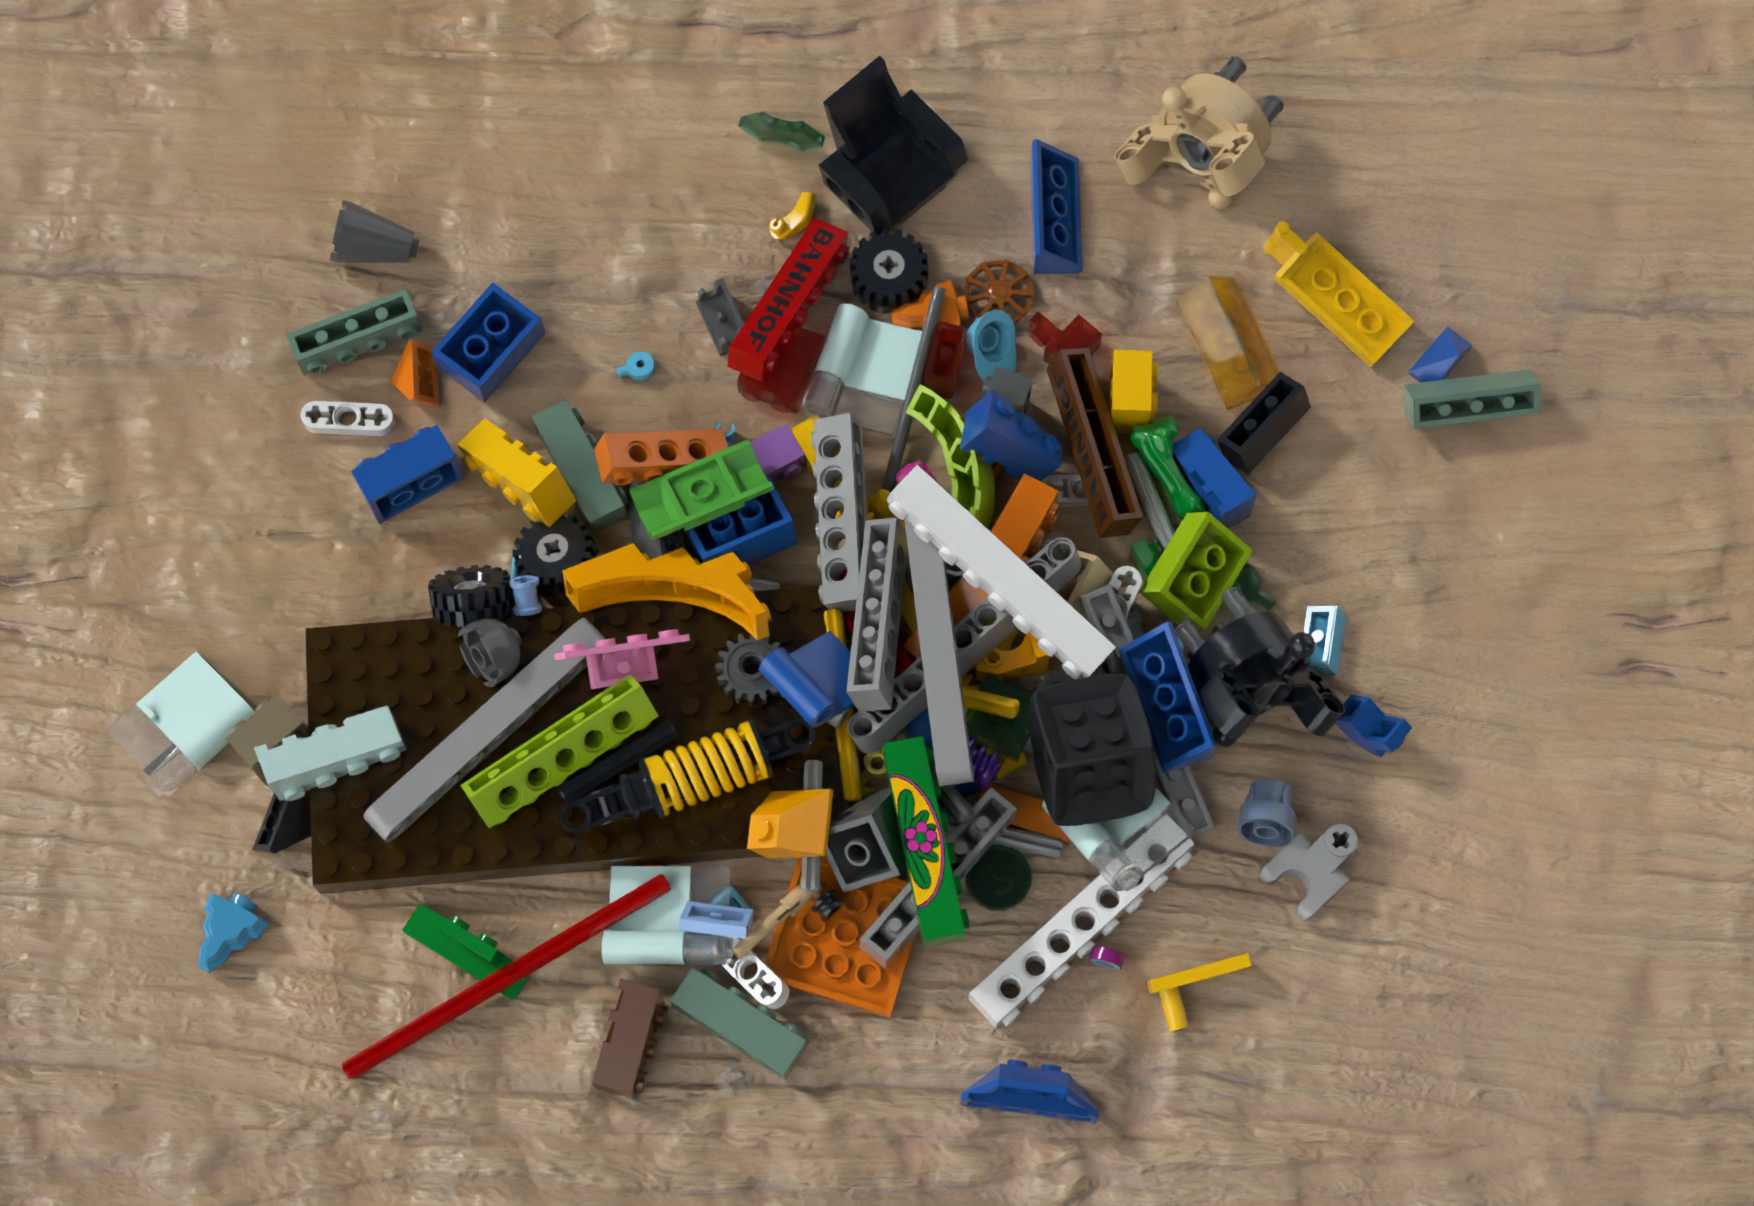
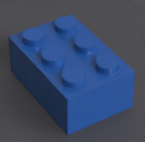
(488, 342)
(407, 473)
(749, 532)

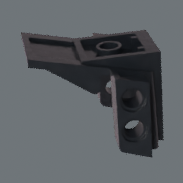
(888, 150)

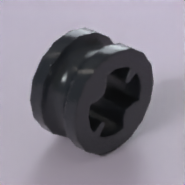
(828, 905)

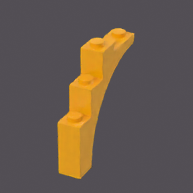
(675, 577)

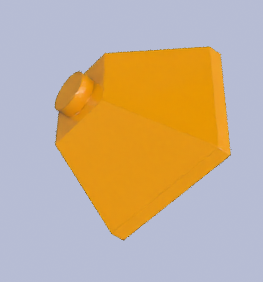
(792, 824)

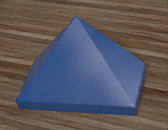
(1440, 357)

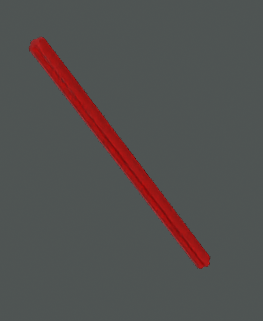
(506, 976)

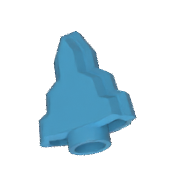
(228, 929)

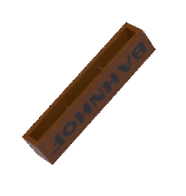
(1094, 443)

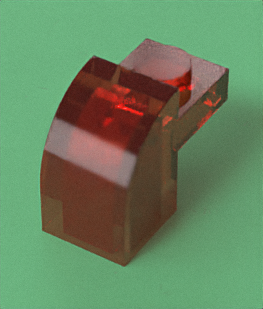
(1076, 335)

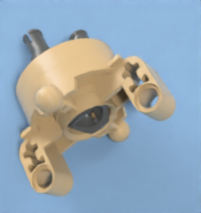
(1208, 130)

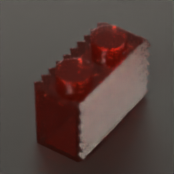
(945, 359)

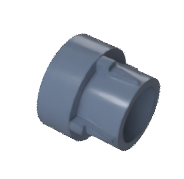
(1267, 814)

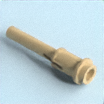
(789, 905)

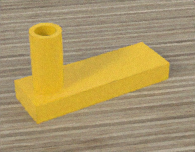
(1169, 991)

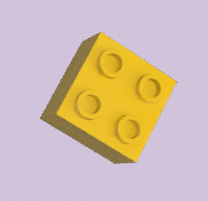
(1132, 389)

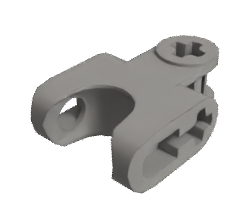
(1315, 865)

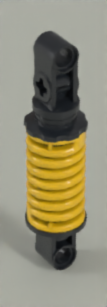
(691, 772)

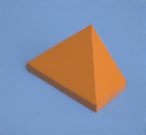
(417, 374)

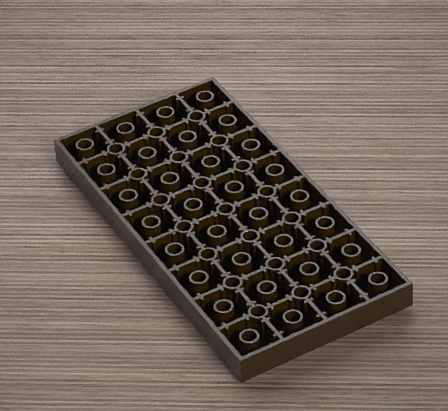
(432, 691)

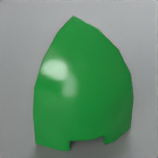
(1145, 556)

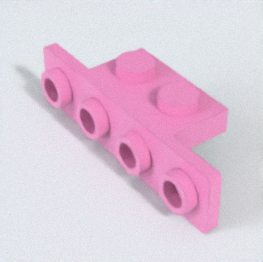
(613, 662)

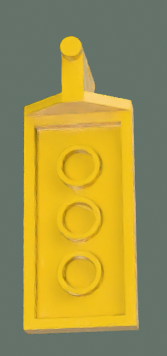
(1336, 293)

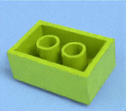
(1196, 570)

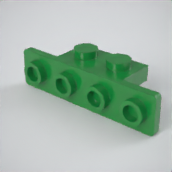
(453, 942)

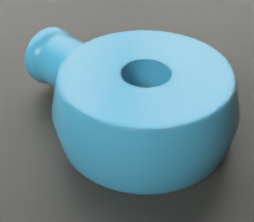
(635, 372)

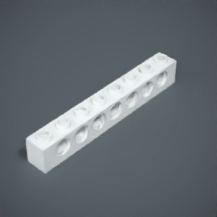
(988, 996)

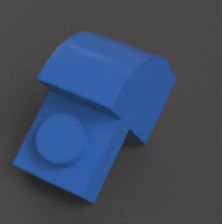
(1371, 727)

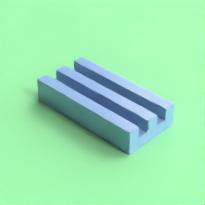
(716, 919)

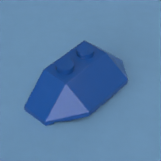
(1031, 1092)

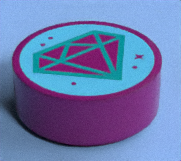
(1107, 958)

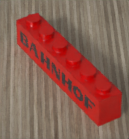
(788, 299)

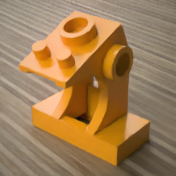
(1013, 663)

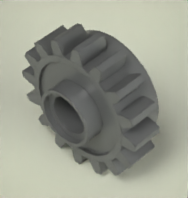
(739, 683)

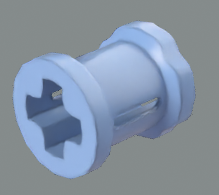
(525, 595)

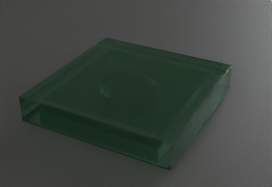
(1001, 732)

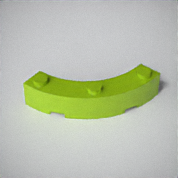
(970, 476)

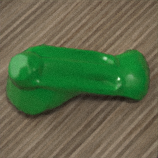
(1155, 448)

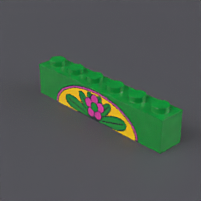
(924, 842)

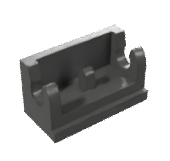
(719, 315)

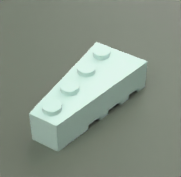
(330, 753)

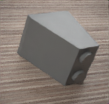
(866, 842)

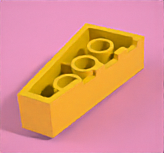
(517, 472)

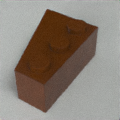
(630, 1039)

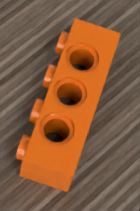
(678, 448)

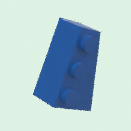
(1010, 438)

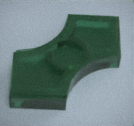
(768, 128)

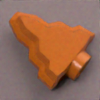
(913, 314)

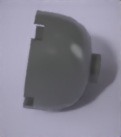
(490, 650)

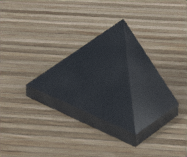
(282, 826)

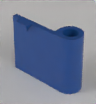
(812, 678)

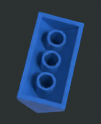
(1055, 210)
(1169, 698)

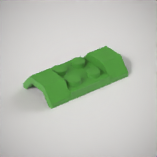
(700, 491)

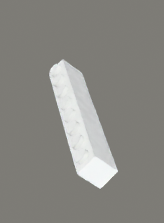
(999, 573)

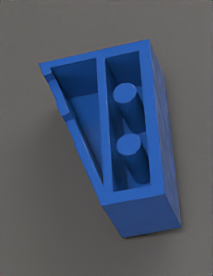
(1213, 478)

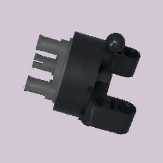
(1255, 668)

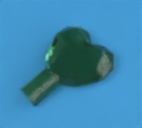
(1251, 587)

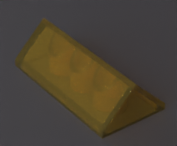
(1227, 339)

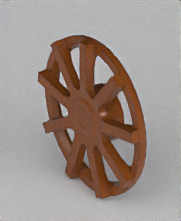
(999, 291)

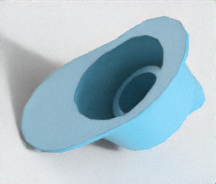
(992, 343)

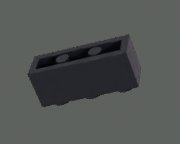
(1264, 422)

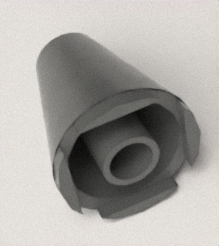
(370, 238)

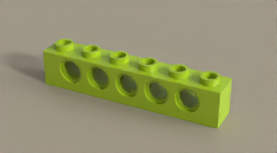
(543, 748)

